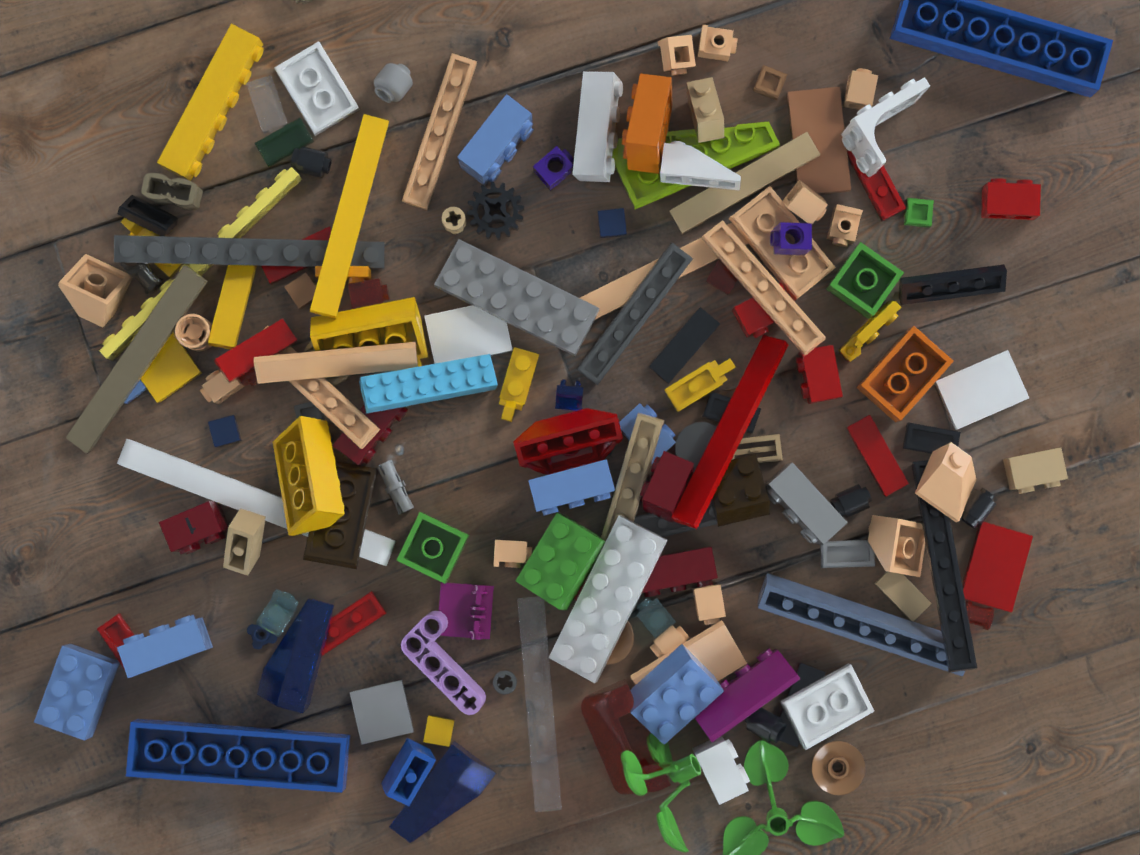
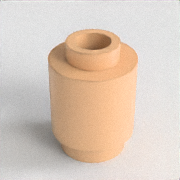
(669, 640)

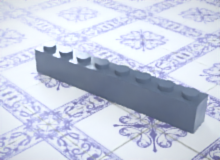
(853, 621)

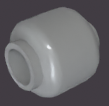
(393, 82)

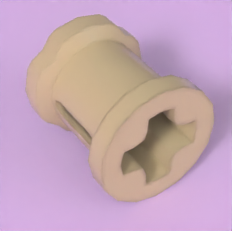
(461, 222)

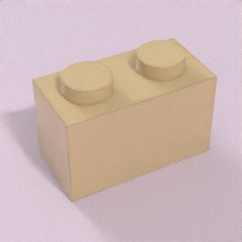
(705, 110)
(1035, 469)
(244, 541)

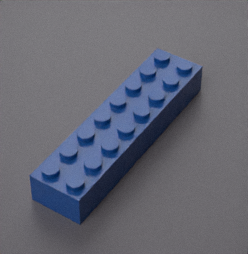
(1005, 42)
(238, 755)

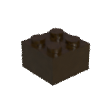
(741, 493)

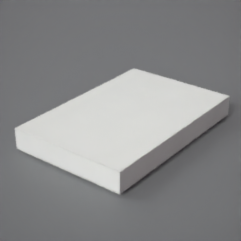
(317, 88)
(466, 334)
(981, 390)
(827, 706)

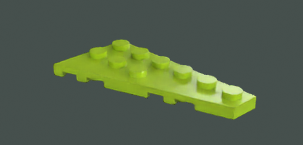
(737, 147)

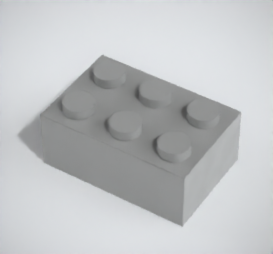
(804, 505)

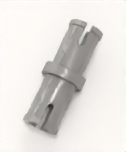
(395, 487)

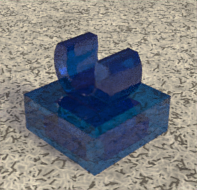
(568, 396)

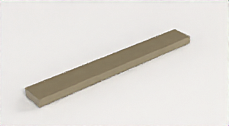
(136, 359)

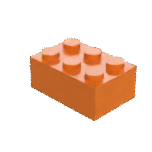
(648, 123)
(905, 374)

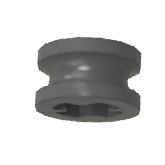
(507, 690)

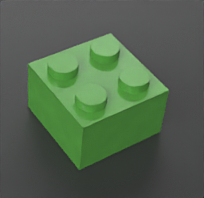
(864, 280)
(433, 547)

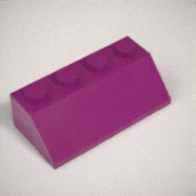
(747, 693)

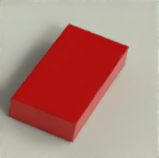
(114, 632)

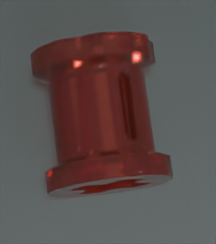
(980, 616)

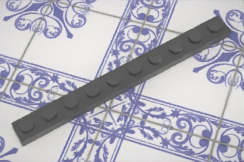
(237, 251)

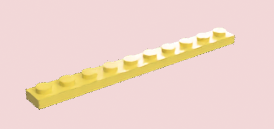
(246, 219)

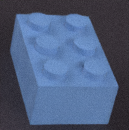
(496, 141)
(572, 487)
(164, 645)
(77, 691)
(674, 694)

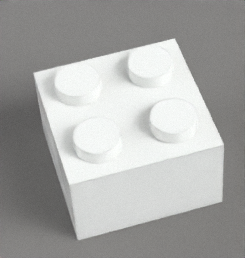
(720, 769)

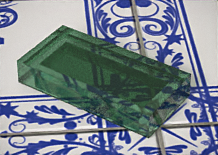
(283, 142)

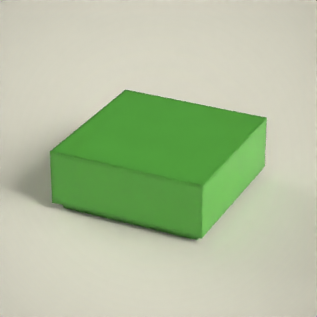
(918, 212)

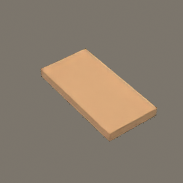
(794, 271)
(712, 648)

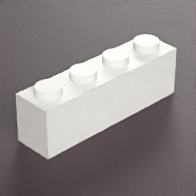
(597, 126)

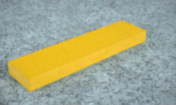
(231, 306)

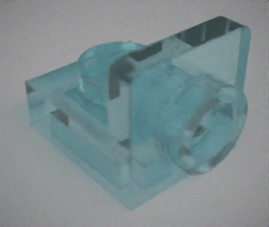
(278, 612)
(654, 616)

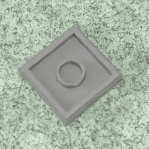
(381, 712)

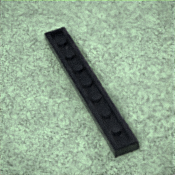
(946, 583)

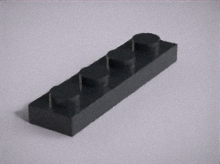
(952, 284)

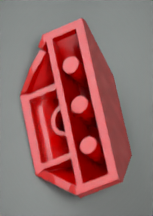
(568, 441)

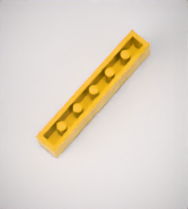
(211, 102)

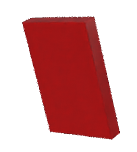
(996, 566)

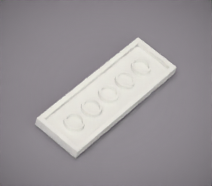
(608, 598)

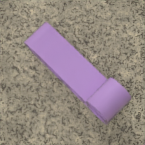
(447, 667)

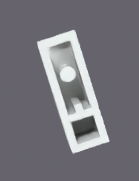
(691, 167)

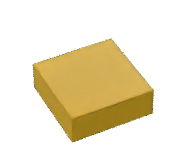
(438, 730)

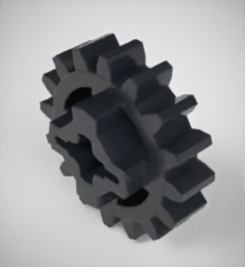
(503, 201)

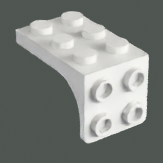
(860, 132)

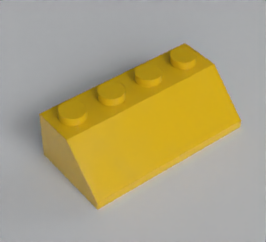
(371, 326)
(308, 476)

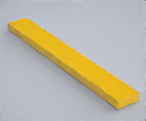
(349, 216)

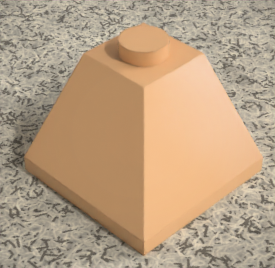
(95, 289)
(948, 480)
(897, 544)

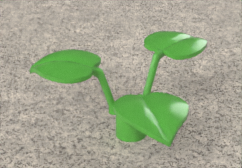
(679, 771)
(817, 821)

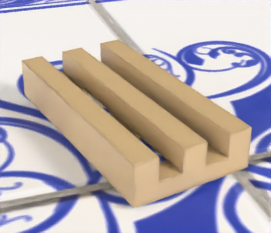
(777, 447)

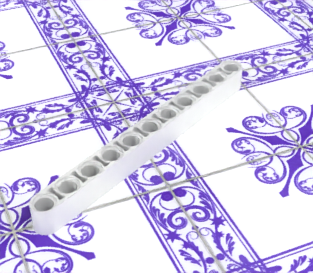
(229, 492)

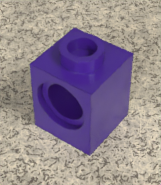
(550, 178)
(801, 233)

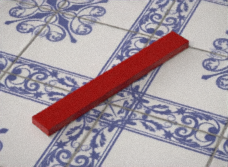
(730, 431)

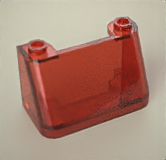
(601, 714)

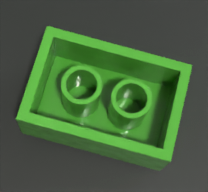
(561, 561)

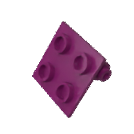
(467, 610)

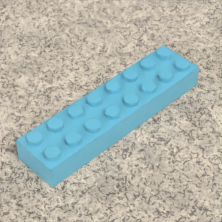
(428, 383)

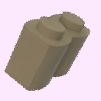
(177, 191)

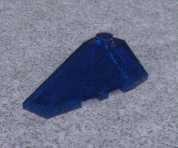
(294, 665)
(447, 788)

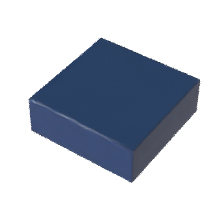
(612, 223)
(224, 431)

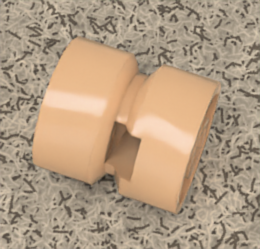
(193, 332)

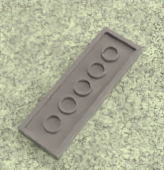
(517, 297)

